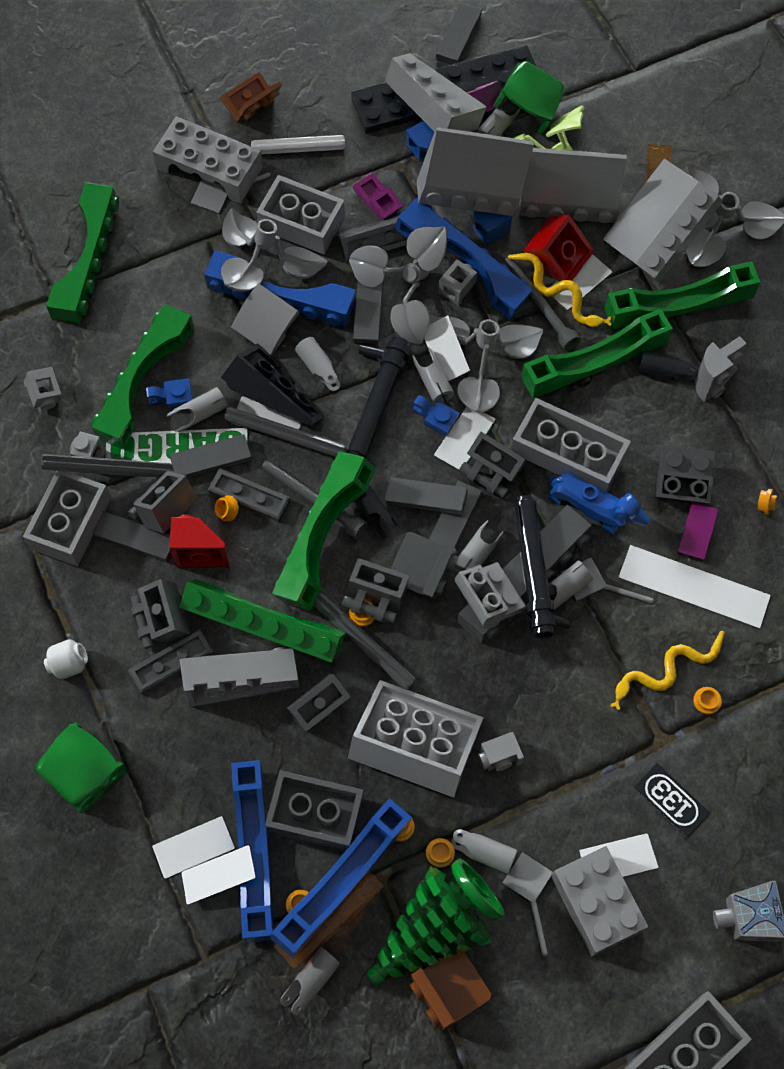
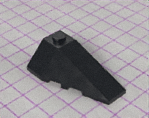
(258, 377)

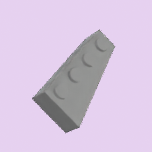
(433, 96)
(238, 675)

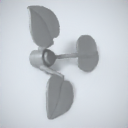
(759, 222)
(369, 267)
(244, 276)
(518, 343)

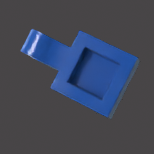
(174, 393)
(438, 417)

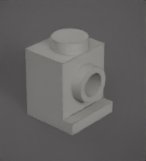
(457, 281)
(44, 381)
(85, 446)
(500, 753)

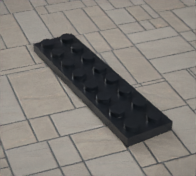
(383, 108)

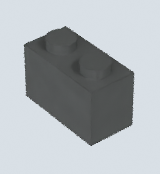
(318, 702)

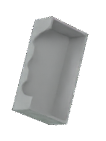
(210, 156)

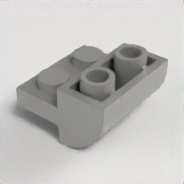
(717, 368)
(489, 594)

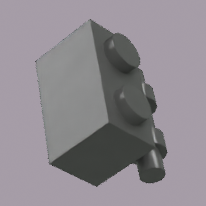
(496, 457)
(164, 499)
(378, 586)
(159, 613)

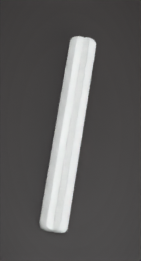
(301, 144)

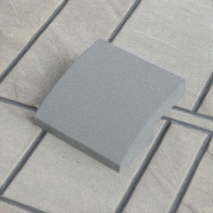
(264, 319)

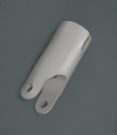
(497, 121)
(317, 362)
(435, 380)
(202, 407)
(476, 551)
(569, 583)
(484, 850)
(310, 980)

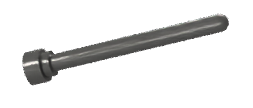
(567, 337)
(354, 525)

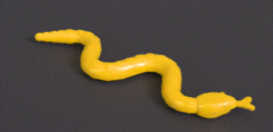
(563, 285)
(670, 670)

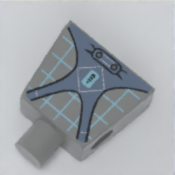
(753, 914)

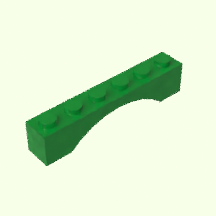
(725, 287)
(70, 294)
(167, 334)
(559, 370)
(345, 482)
(284, 629)

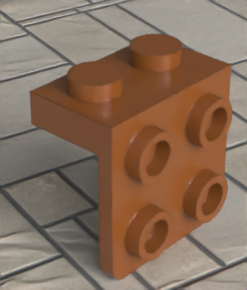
(250, 96)
(450, 989)

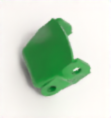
(533, 92)
(79, 768)

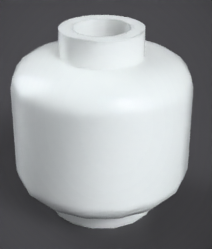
(65, 659)

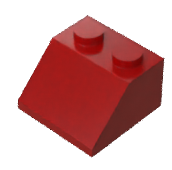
(560, 248)
(196, 544)

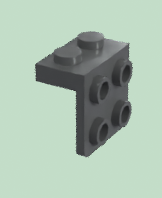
(425, 563)

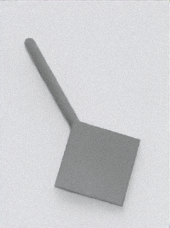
(213, 196)
(598, 584)
(528, 880)

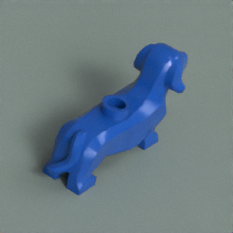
(596, 502)

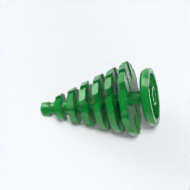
(439, 923)

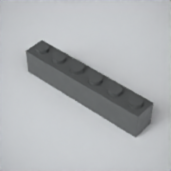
(558, 541)

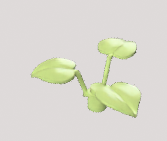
(566, 122)

